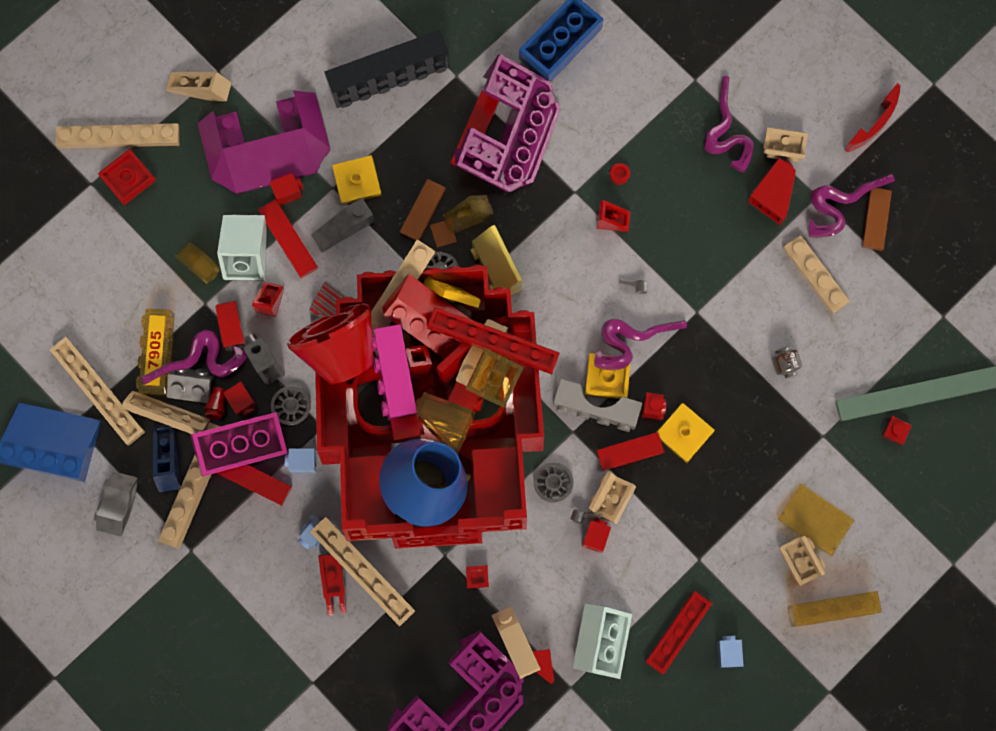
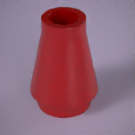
(216, 404)

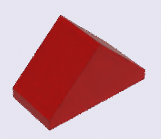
(612, 217)
(268, 299)
(545, 663)

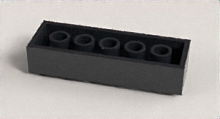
(388, 69)

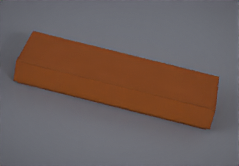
(422, 210)
(876, 219)

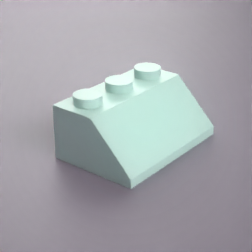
(602, 641)

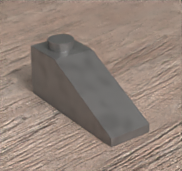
(343, 225)

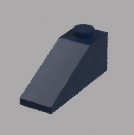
(165, 459)

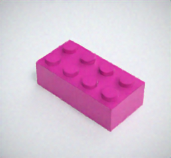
(393, 372)
(238, 444)

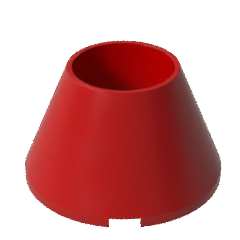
(337, 345)

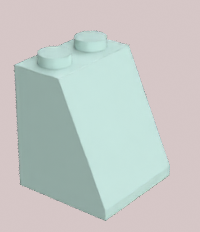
(243, 247)

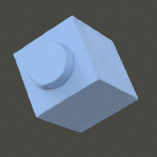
(301, 460)
(729, 652)

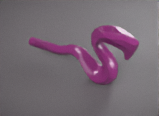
(714, 147)
(825, 192)
(618, 326)
(199, 340)

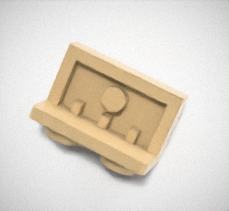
(784, 143)
(611, 497)
(802, 560)

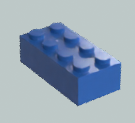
(560, 39)

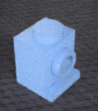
(306, 538)

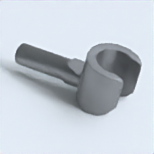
(641, 285)
(578, 516)

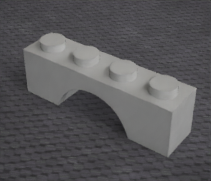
(623, 413)

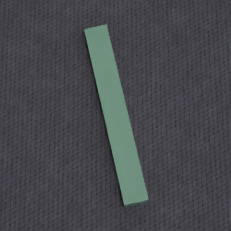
(916, 394)

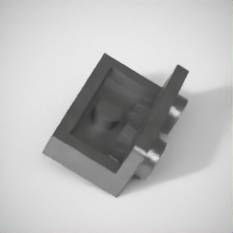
(190, 385)

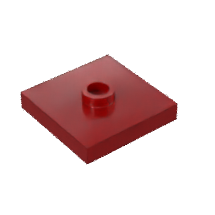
(127, 177)
(450, 366)

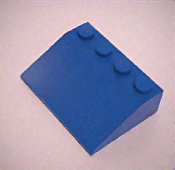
(49, 442)

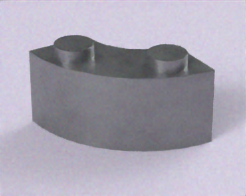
(116, 503)

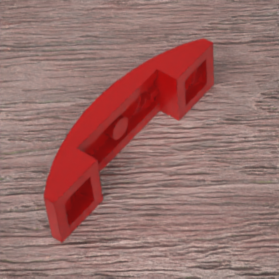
(862, 136)

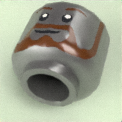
(786, 362)

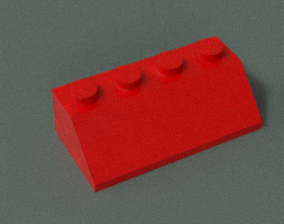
(412, 308)

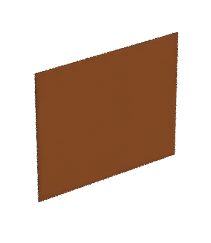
(442, 234)

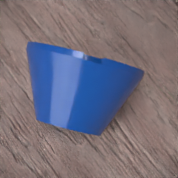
(412, 498)

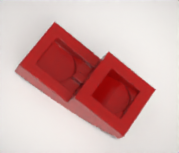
(229, 323)

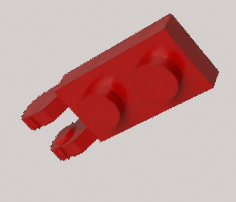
(332, 582)

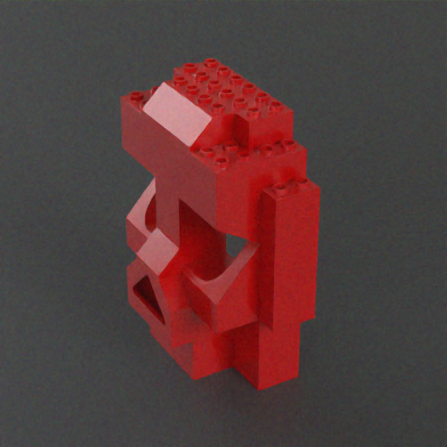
(488, 453)

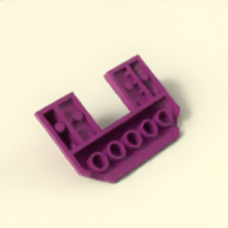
(526, 134)
(257, 162)
(483, 706)

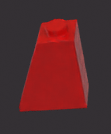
(775, 191)

